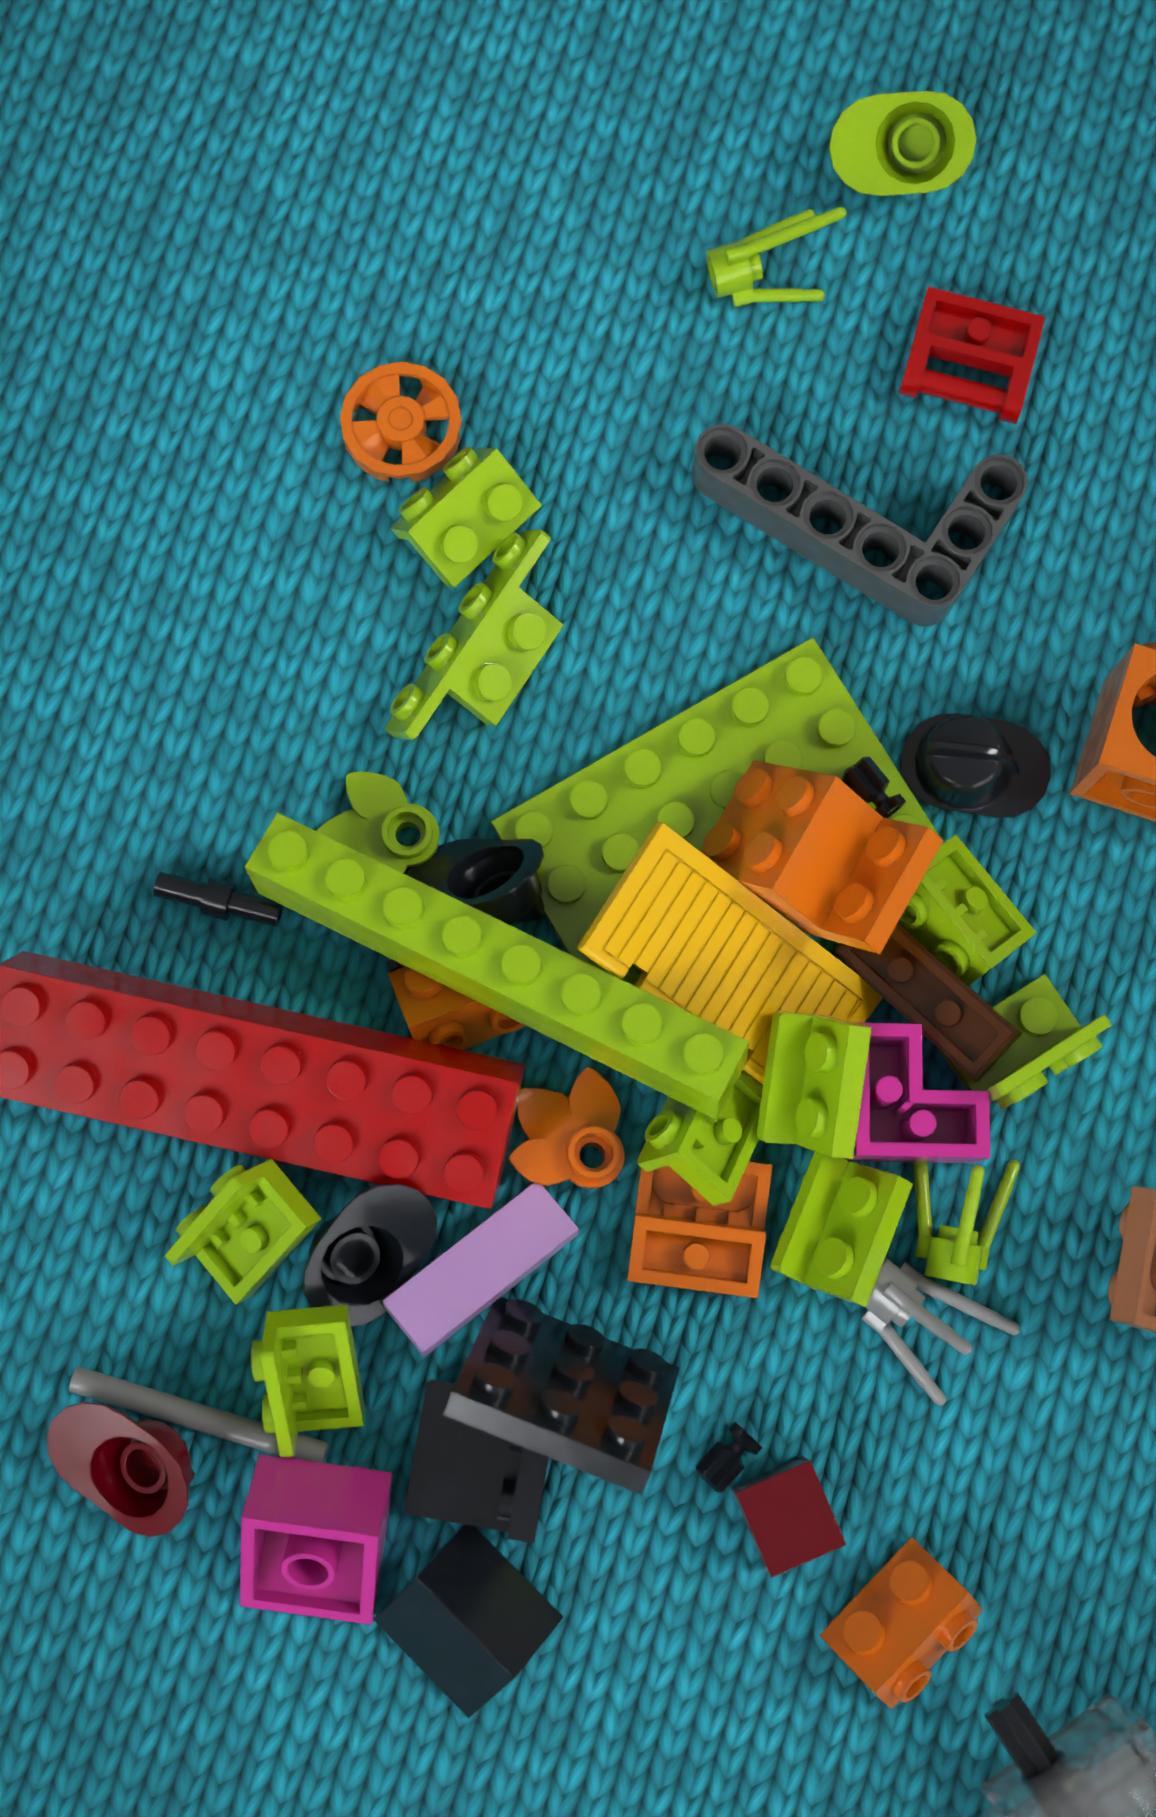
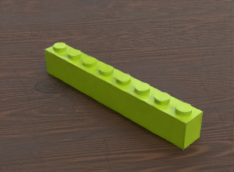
(498, 966)

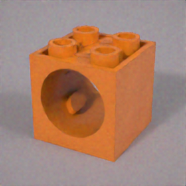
(1113, 761)

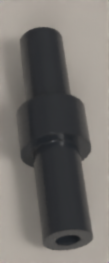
(218, 899)

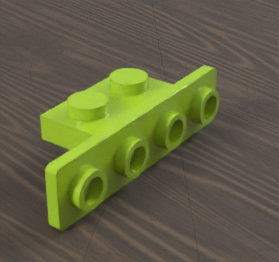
(488, 648)

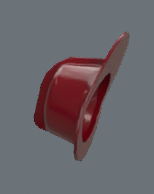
(123, 1466)

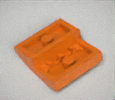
(697, 1245)

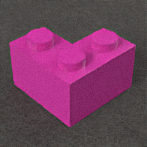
(912, 1123)

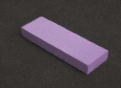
(480, 1268)

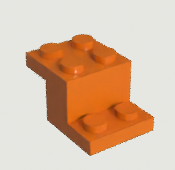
(820, 854)

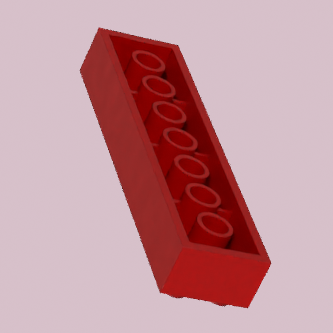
(255, 1078)

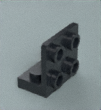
(471, 1474)

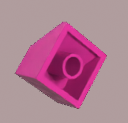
(314, 1538)

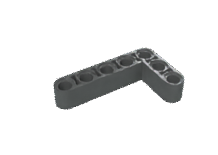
(860, 526)

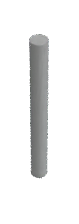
(188, 1413)

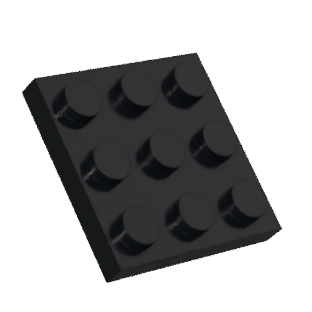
(565, 1393)

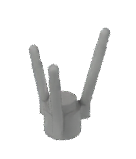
(898, 1300)

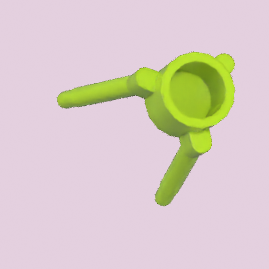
(738, 263)
(960, 1251)

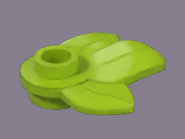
(378, 817)

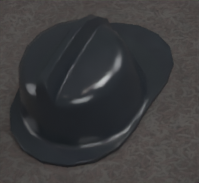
(975, 765)
(488, 876)
(369, 1250)

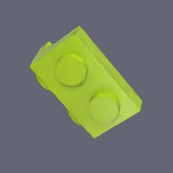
(466, 513)
(245, 1228)
(307, 1373)

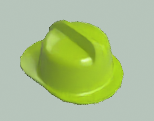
(902, 143)

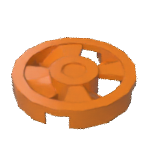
(400, 422)

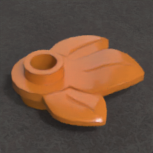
(564, 1126)

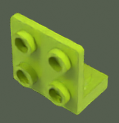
(1048, 1039)

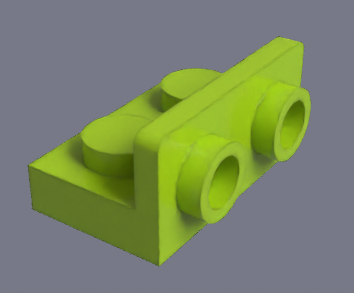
(964, 914)
(814, 1083)
(706, 1150)
(841, 1227)

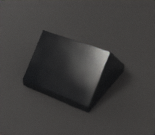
(469, 1619)

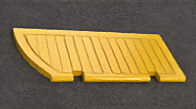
(717, 947)

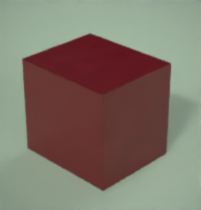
(788, 1516)

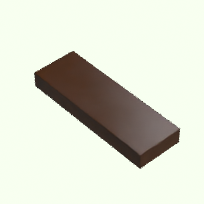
(937, 998)

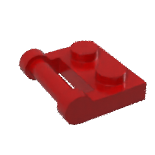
(975, 336)

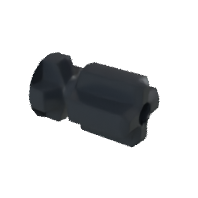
(870, 784)
(724, 1461)

